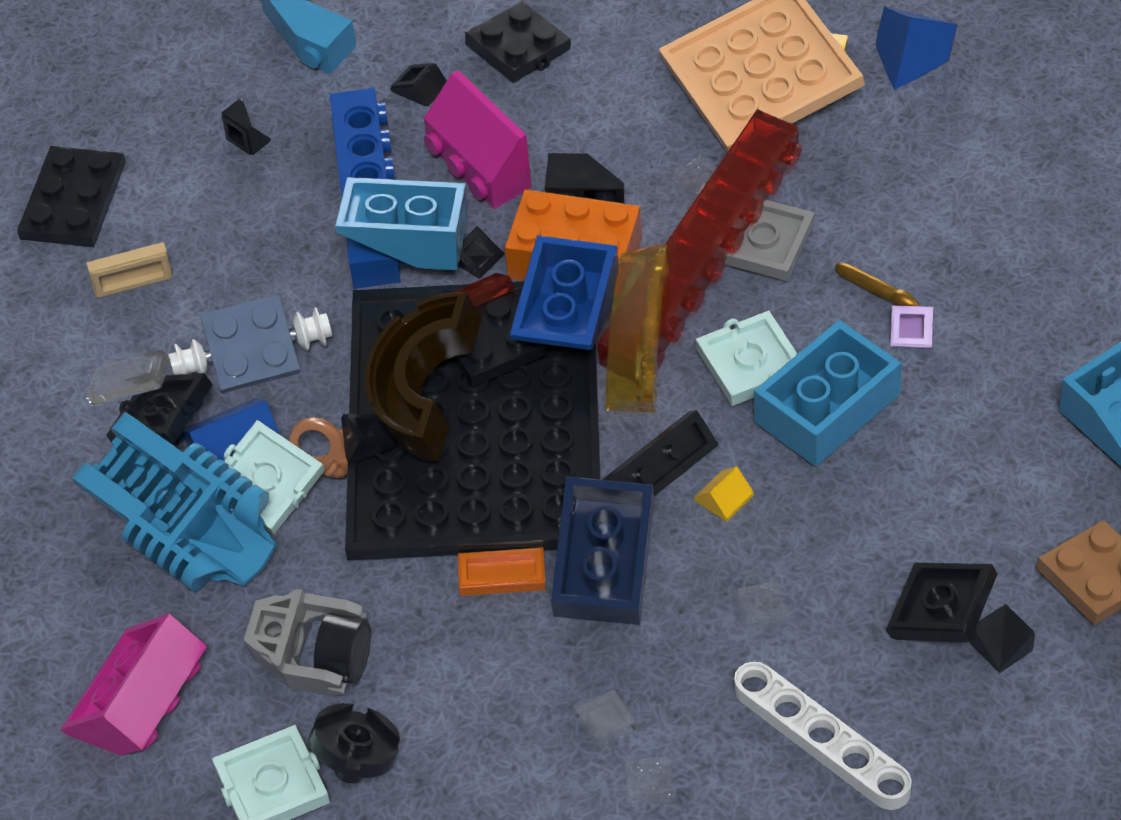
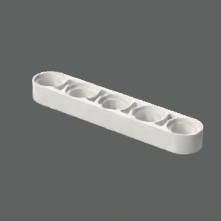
(829, 753)

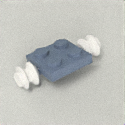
(250, 343)

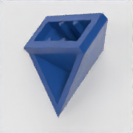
(912, 44)

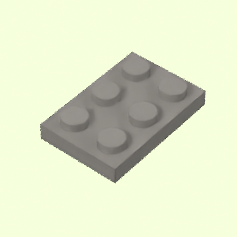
(774, 241)

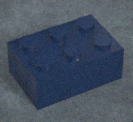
(602, 550)

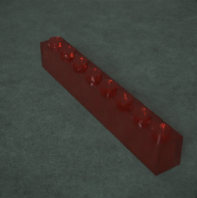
(719, 219)

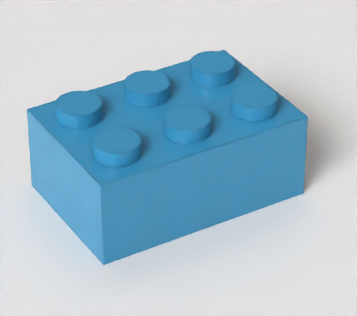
(827, 392)

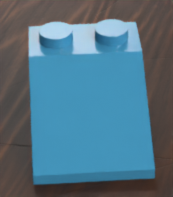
(406, 219)

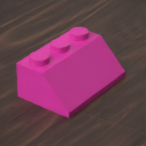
(478, 142)
(136, 686)

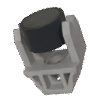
(341, 646)

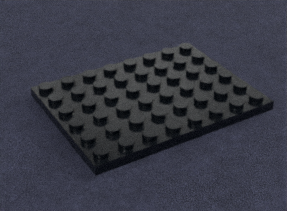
(500, 458)

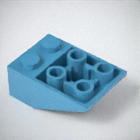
(1093, 401)

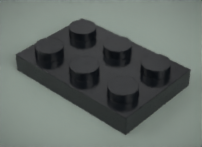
(71, 196)

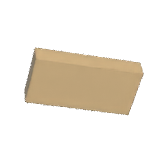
(129, 270)

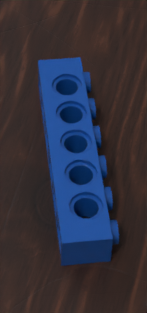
(361, 155)

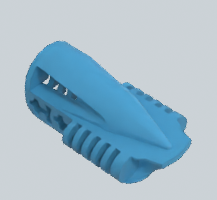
(181, 507)

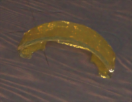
(636, 329)

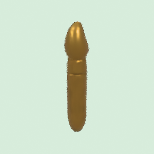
(875, 285)

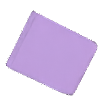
(911, 326)

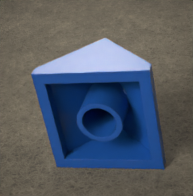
(229, 426)

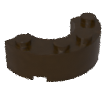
(405, 357)

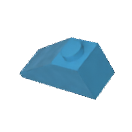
(312, 32)

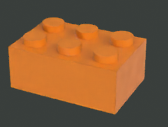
(569, 219)

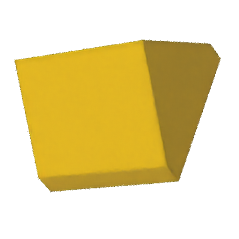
(725, 493)

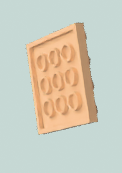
(763, 59)

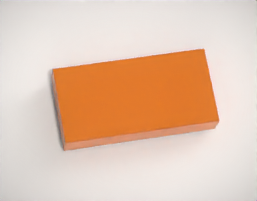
(501, 571)

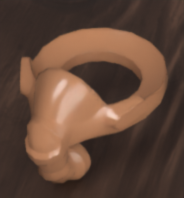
(333, 461)

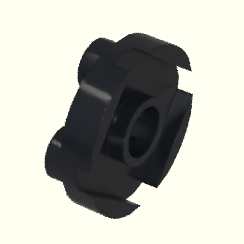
(337, 736)

